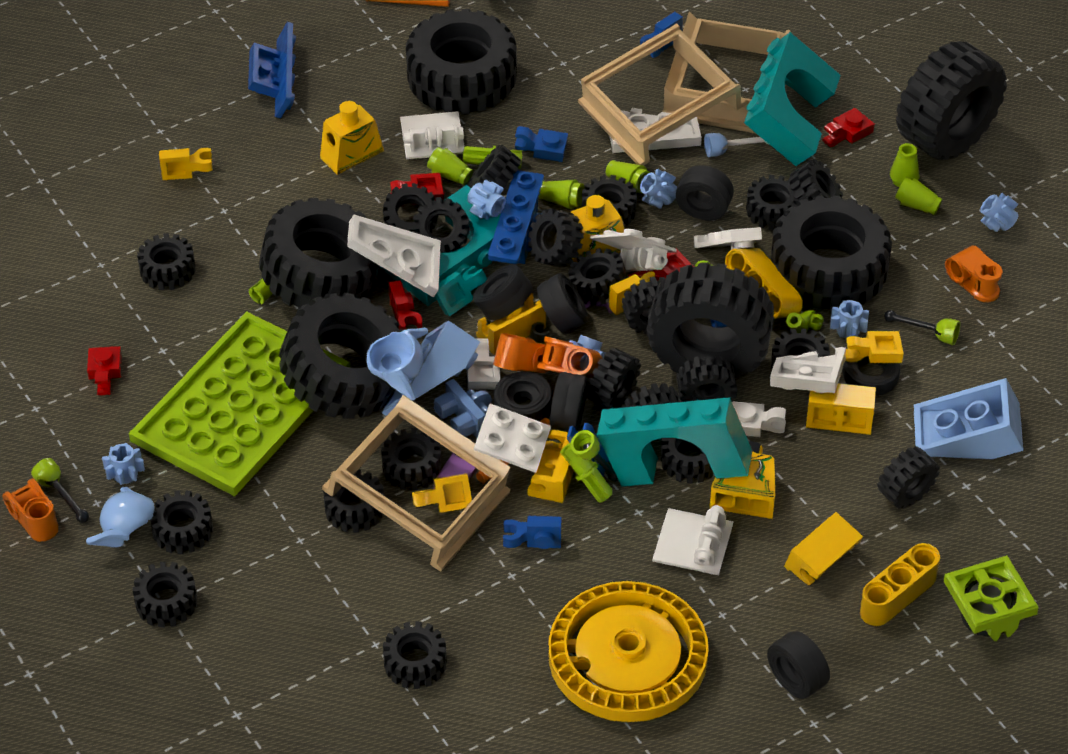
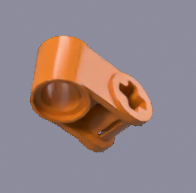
(975, 273)
(519, 353)
(566, 357)
(33, 511)

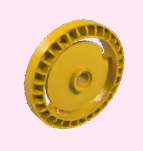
(623, 619)

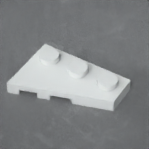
(683, 136)
(398, 251)

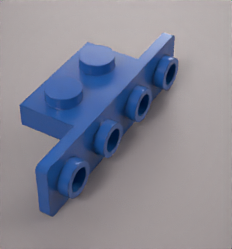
(272, 70)
(514, 224)

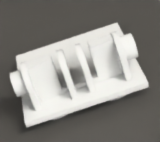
(429, 131)
(637, 251)
(512, 438)
(694, 540)

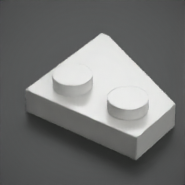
(735, 238)
(808, 371)

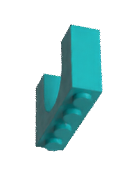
(770, 110)
(470, 255)
(705, 423)

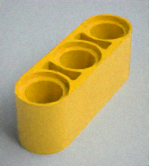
(761, 268)
(899, 584)

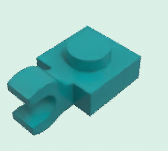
(456, 288)

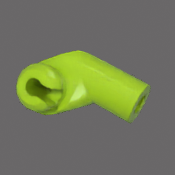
(805, 320)

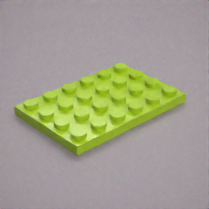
(228, 409)

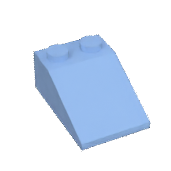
(445, 354)
(970, 423)

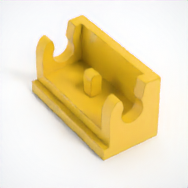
(516, 323)
(845, 410)
(553, 472)
(822, 548)

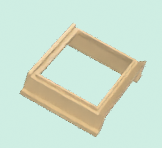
(719, 35)
(621, 129)
(470, 519)

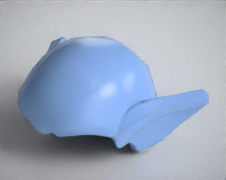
(397, 359)
(121, 516)

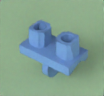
(468, 407)

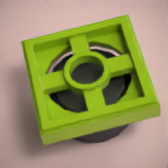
(988, 603)

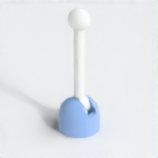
(716, 144)

